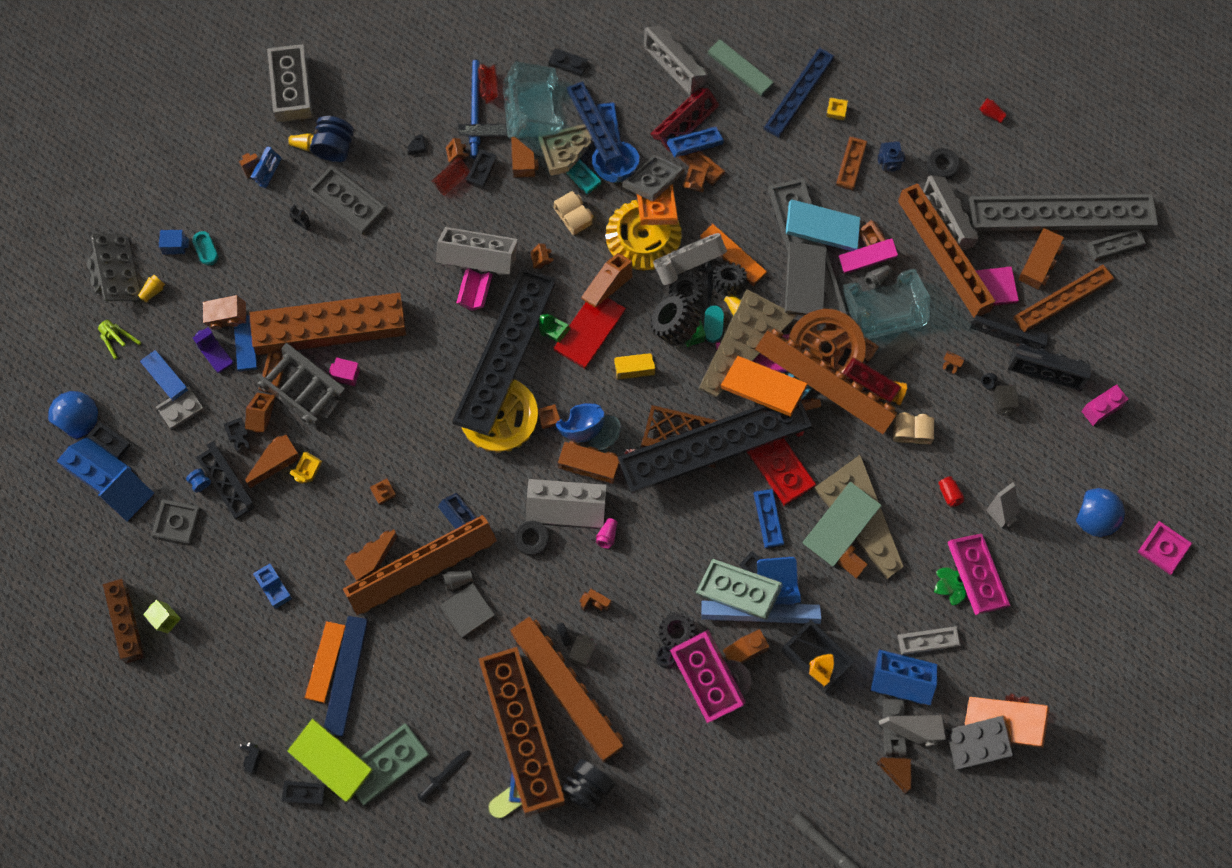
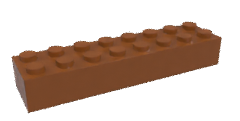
(328, 323)
(521, 732)

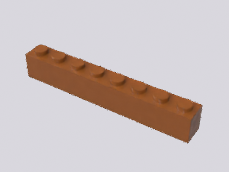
(946, 251)
(826, 381)
(420, 565)
(566, 689)

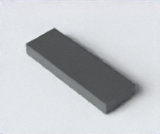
(1116, 244)

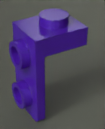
(212, 350)

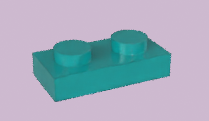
(584, 177)

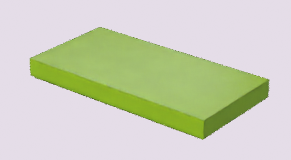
(330, 760)

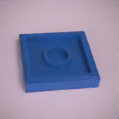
(126, 493)

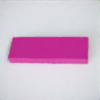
(868, 256)

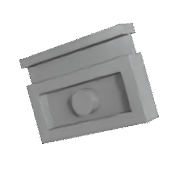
(180, 410)

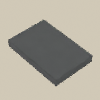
(653, 177)

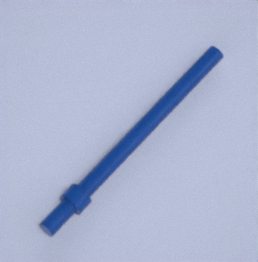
(474, 141)

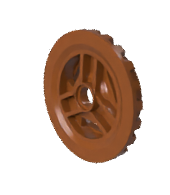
(847, 334)

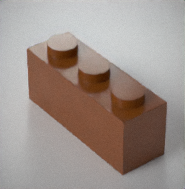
(1041, 259)
(588, 462)

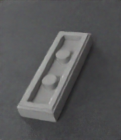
(929, 640)

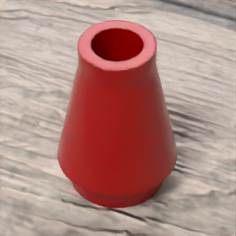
(992, 110)

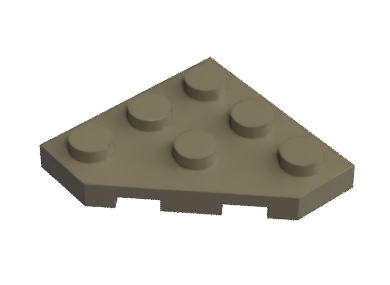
(565, 148)

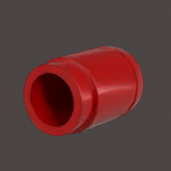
(951, 492)

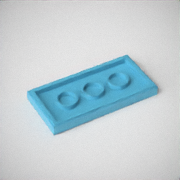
(822, 225)

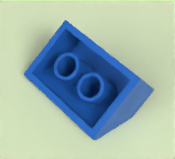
(91, 464)
(904, 677)

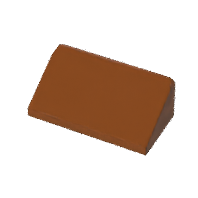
(871, 233)

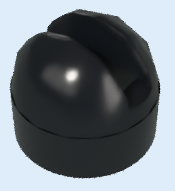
(984, 380)

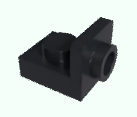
(252, 761)

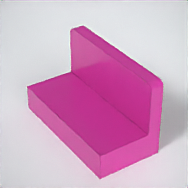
(474, 289)

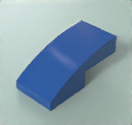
(272, 586)

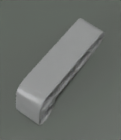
(689, 257)

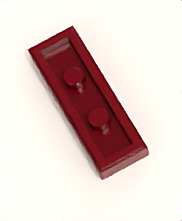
(872, 379)

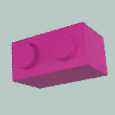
(1104, 405)

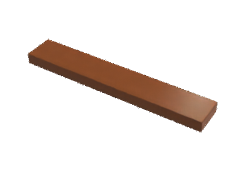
(1063, 298)

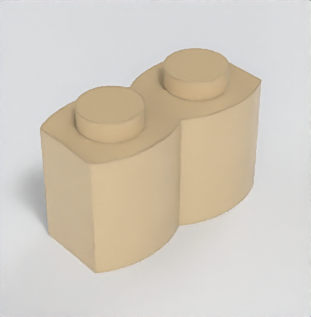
(573, 212)
(913, 429)

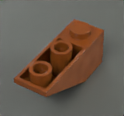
(608, 280)
(371, 557)

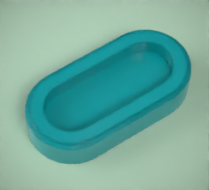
(205, 248)
(713, 323)

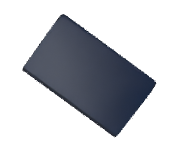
(456, 511)

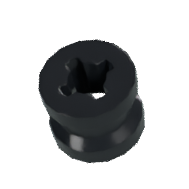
(665, 653)

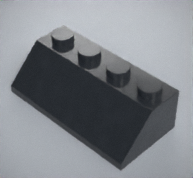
(1049, 366)

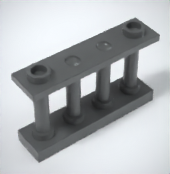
(304, 367)

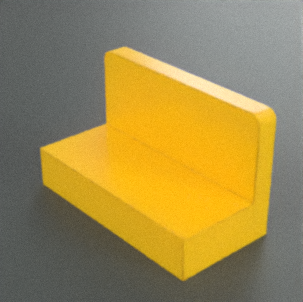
(634, 366)

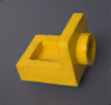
(306, 468)

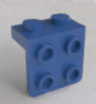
(783, 571)

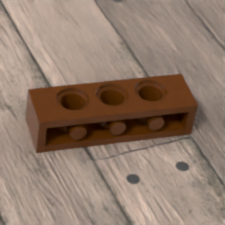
(123, 621)

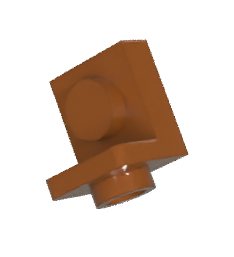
(599, 601)

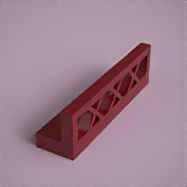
(685, 111)

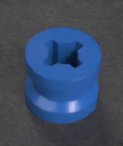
(198, 480)

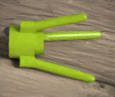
(110, 331)

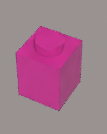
(344, 371)

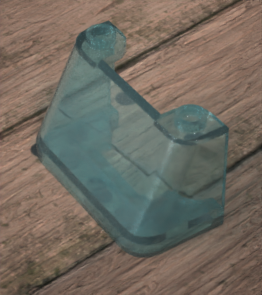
(530, 101)
(889, 307)

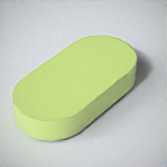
(500, 805)

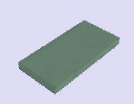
(841, 524)
(739, 589)
(390, 761)

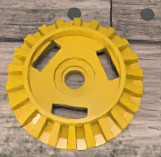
(635, 246)
(507, 435)

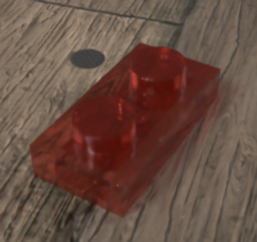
(450, 176)

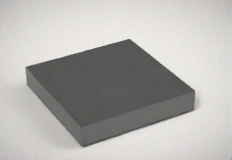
(176, 521)
(467, 611)

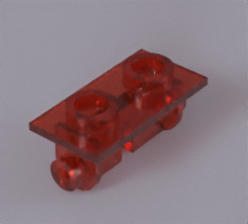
(489, 85)

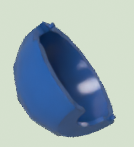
(620, 170)
(73, 413)
(583, 424)
(1101, 512)

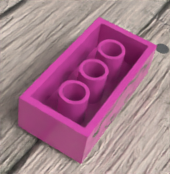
(708, 676)

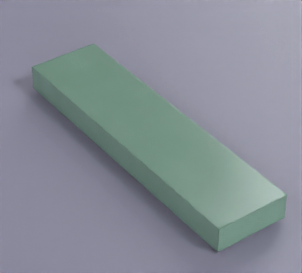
(740, 67)

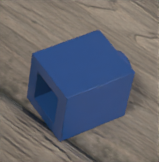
(173, 242)

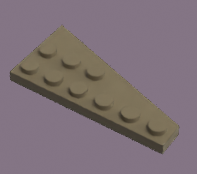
(742, 336)
(875, 537)

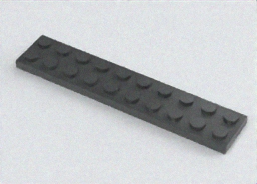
(780, 197)
(1062, 212)

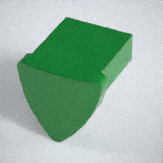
(552, 327)

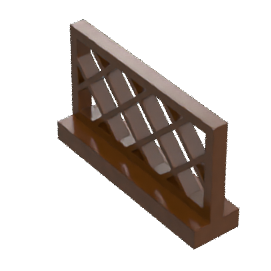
(649, 441)

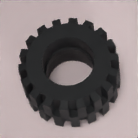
(675, 319)

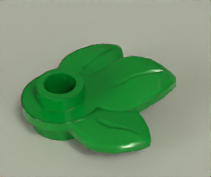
(949, 585)

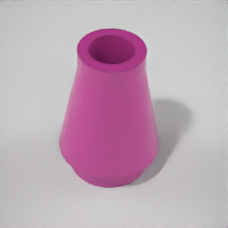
(606, 535)

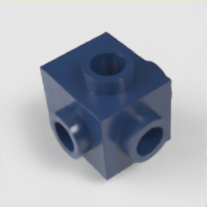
(891, 156)

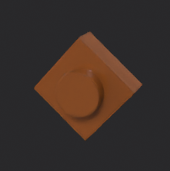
(548, 416)

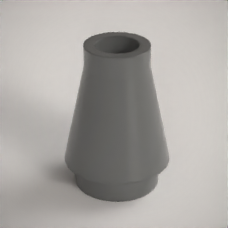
(876, 277)
(454, 580)

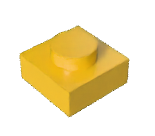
(837, 108)

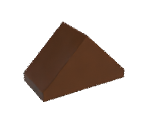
(898, 770)

